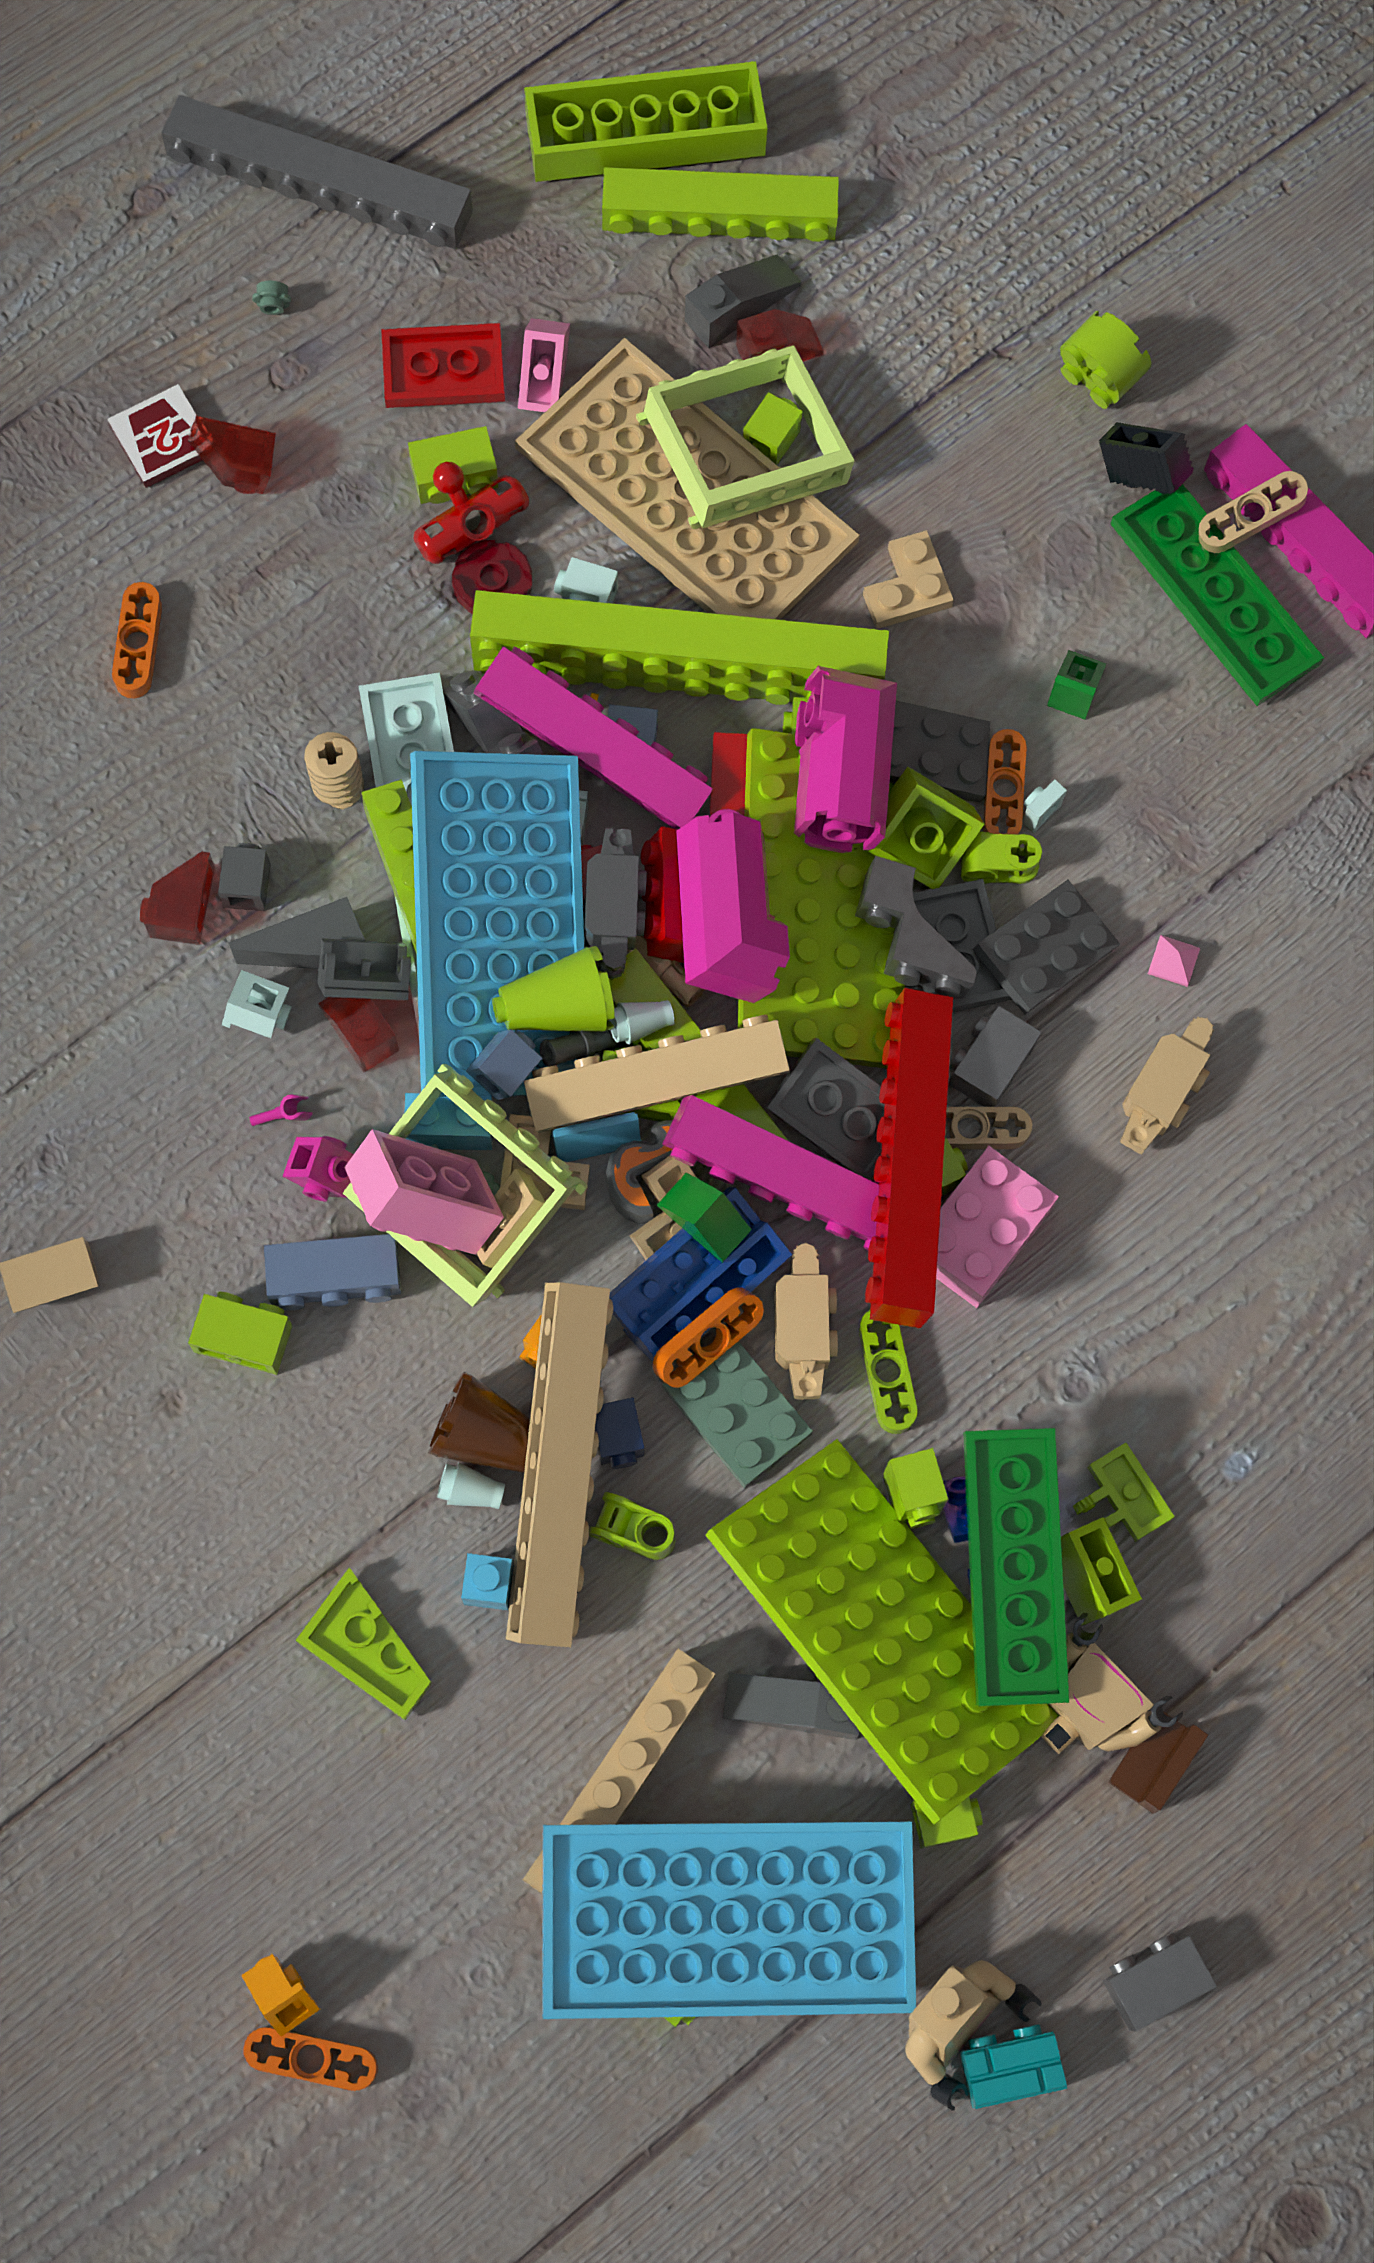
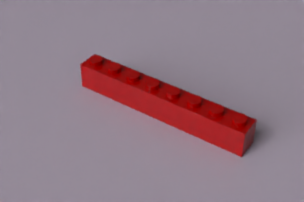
(910, 1159)

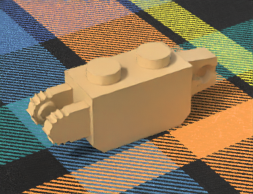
(1164, 1083)
(802, 1323)

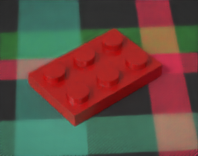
(442, 365)

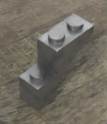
(485, 723)
(916, 950)

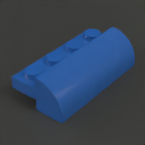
(687, 1279)

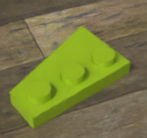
(364, 1648)

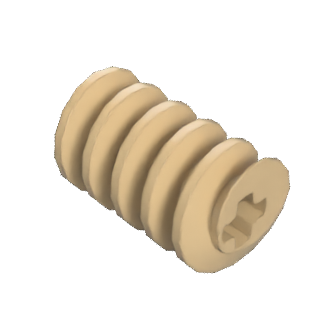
(334, 770)

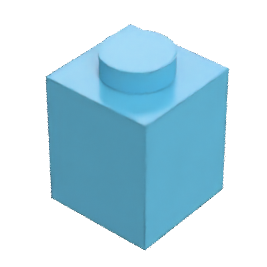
(487, 1581)

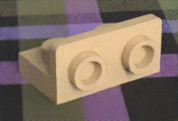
(519, 1202)

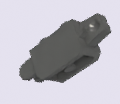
(612, 899)

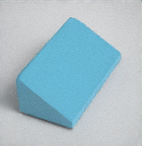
(595, 1137)

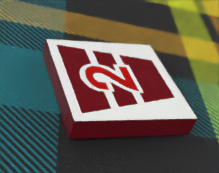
(157, 435)

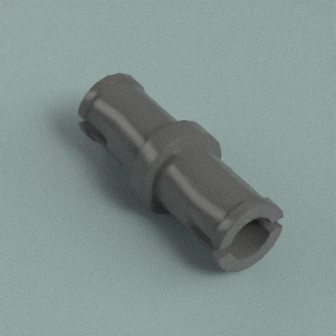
(576, 1046)

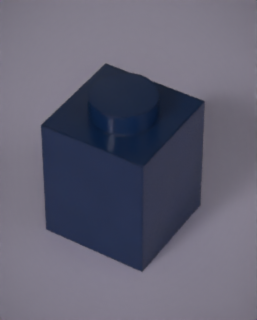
(619, 1434)

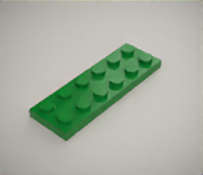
(1217, 594)
(1016, 1567)

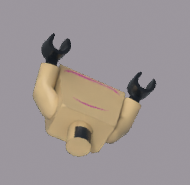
(1103, 1702)
(952, 2016)

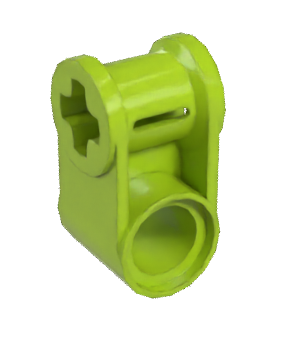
(997, 860)
(631, 1526)

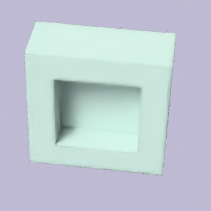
(1043, 804)

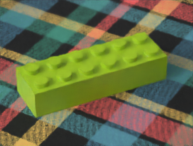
(646, 121)

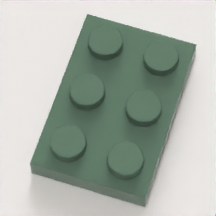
(741, 1414)

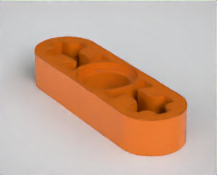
(145, 655)
(1017, 761)
(725, 1338)
(274, 2063)

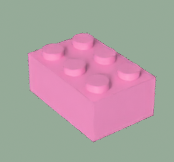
(423, 1192)
(988, 1224)

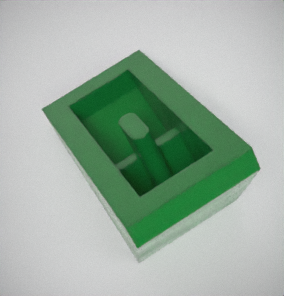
(1076, 684)
(705, 1215)

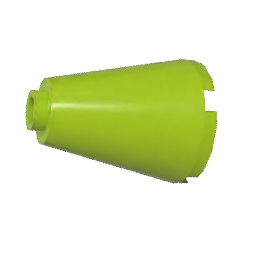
(559, 997)

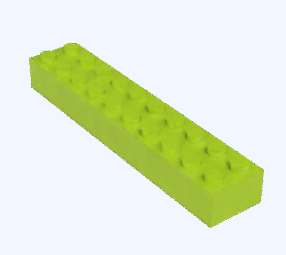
(670, 646)

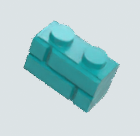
(1012, 2068)

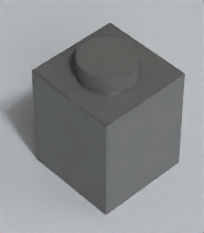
(244, 877)

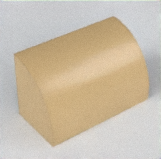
(49, 1274)

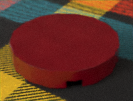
(492, 569)

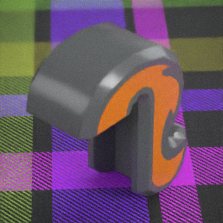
(625, 1172)

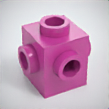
(319, 1167)

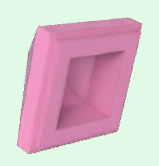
(1173, 960)

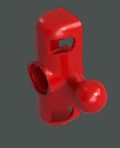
(493, 512)

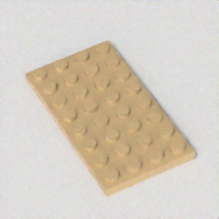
(623, 478)

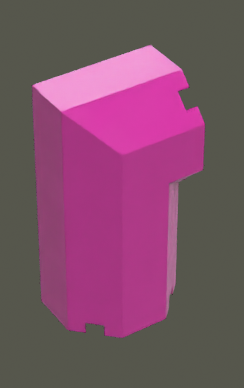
(844, 759)
(725, 911)

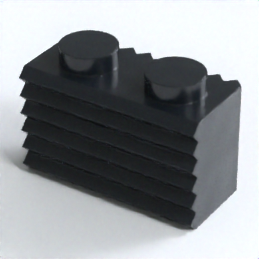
(1146, 457)

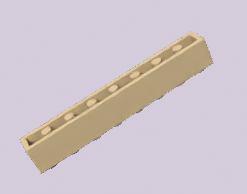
(559, 1465)

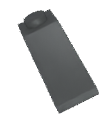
(736, 295)
(298, 939)
(786, 1705)

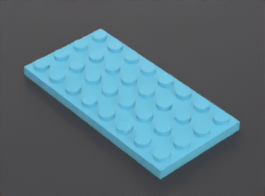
(490, 892)
(727, 1919)

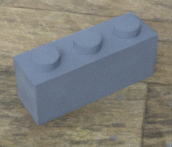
(332, 1271)

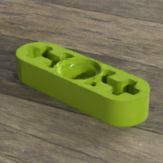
(905, 1399)

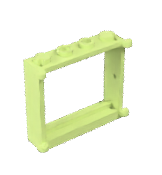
(762, 490)
(451, 1265)

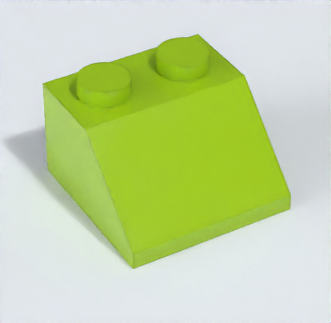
(927, 828)

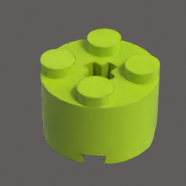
(1104, 358)

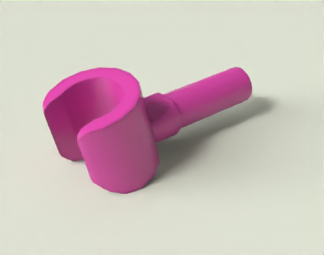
(286, 1110)

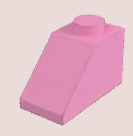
(543, 364)

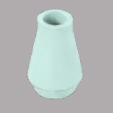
(640, 1019)
(469, 1488)

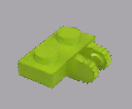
(1129, 1493)

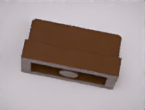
(1156, 1765)

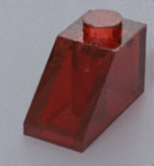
(778, 331)
(234, 453)
(180, 901)
(361, 1029)

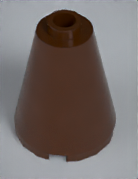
(481, 1428)

